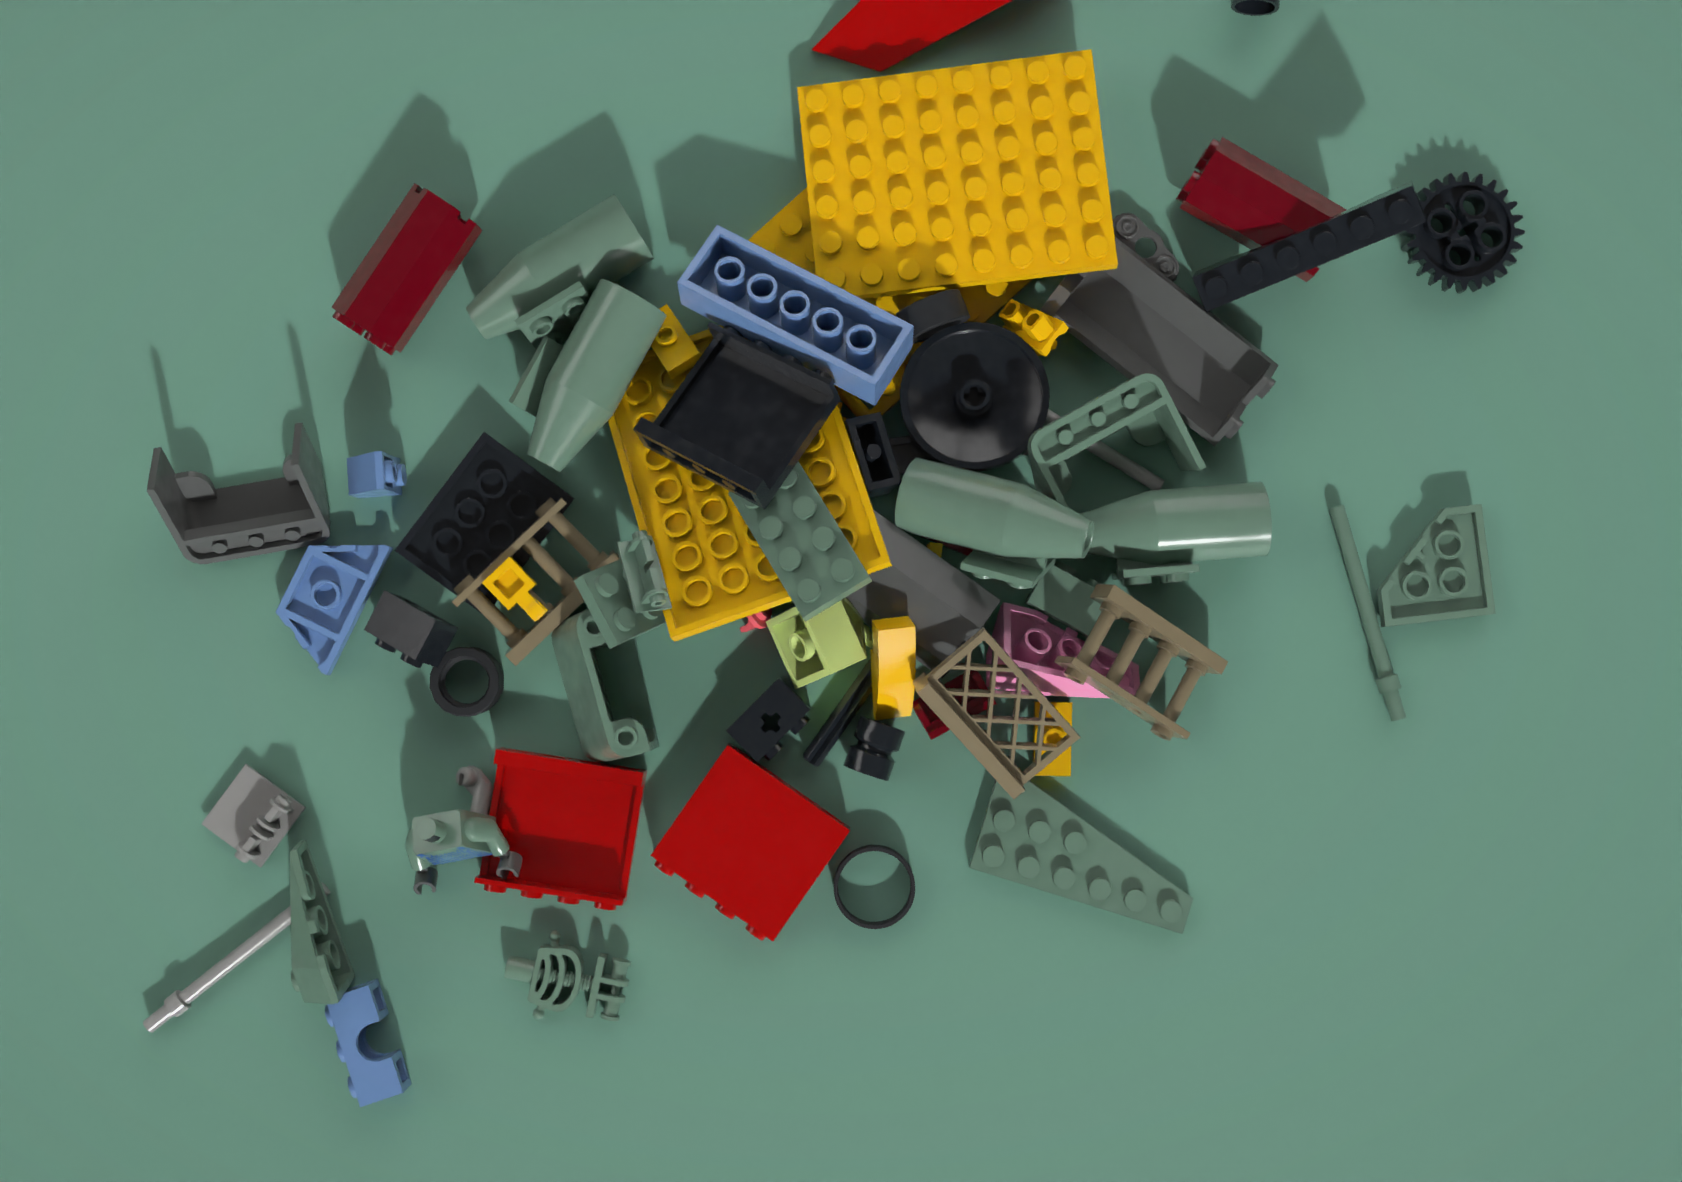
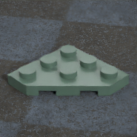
(1441, 573)

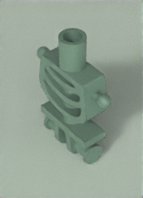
(533, 972)

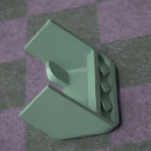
(1137, 404)

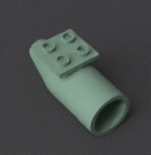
(554, 278)
(582, 383)
(1005, 522)
(1171, 528)

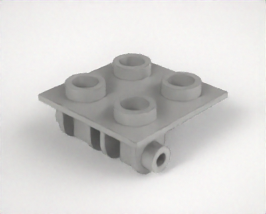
(253, 816)

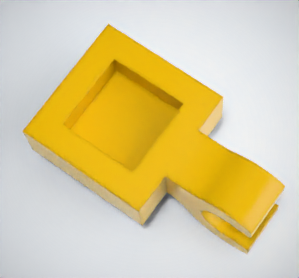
(512, 586)

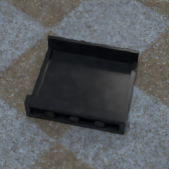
(742, 416)

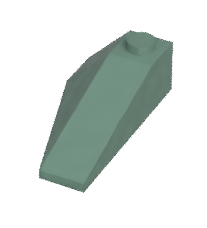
(317, 950)

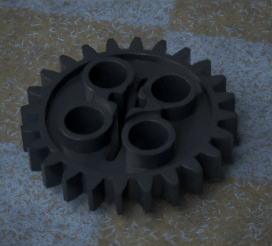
(1490, 217)

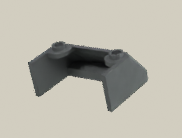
(247, 517)

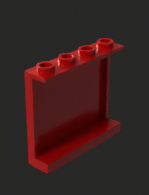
(568, 823)
(750, 843)

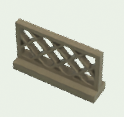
(968, 729)

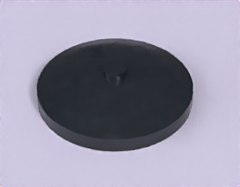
(974, 396)

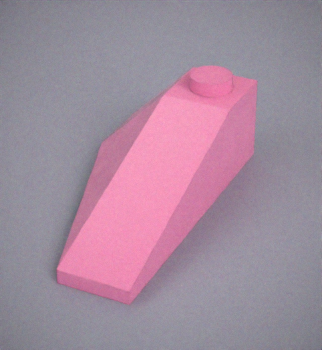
(1034, 648)

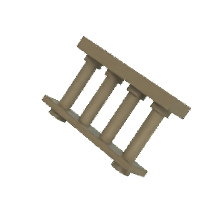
(519, 640)
(1171, 643)

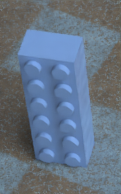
(796, 313)

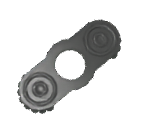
(1130, 228)

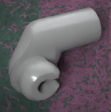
(479, 787)

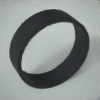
(879, 924)

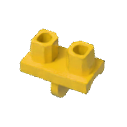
(1033, 326)

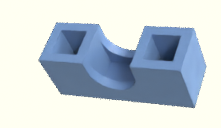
(372, 1073)

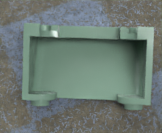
(597, 731)

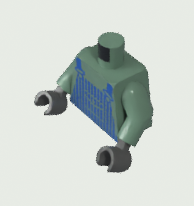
(453, 838)

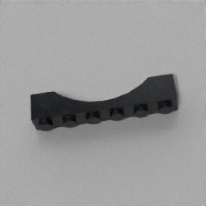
(1310, 247)

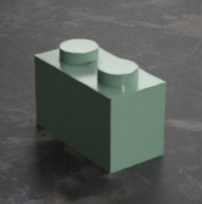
(1066, 599)

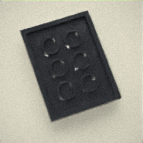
(479, 516)

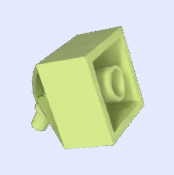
(822, 643)

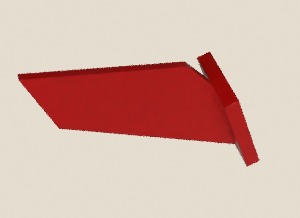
(888, 31)

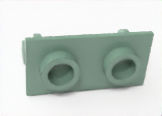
(643, 573)

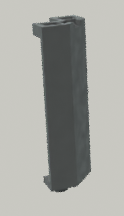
(1154, 327)
(930, 591)

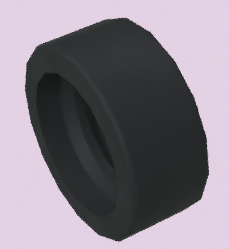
(935, 313)
(486, 702)

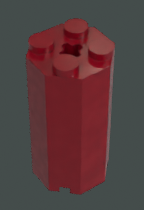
(1251, 198)
(405, 270)

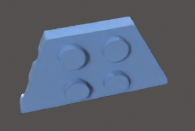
(330, 596)

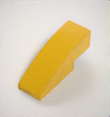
(893, 667)

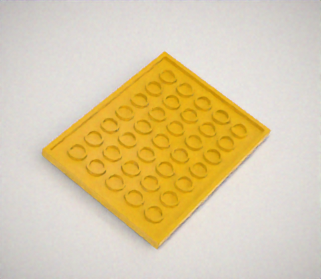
(957, 176)
(700, 537)

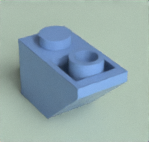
(375, 475)

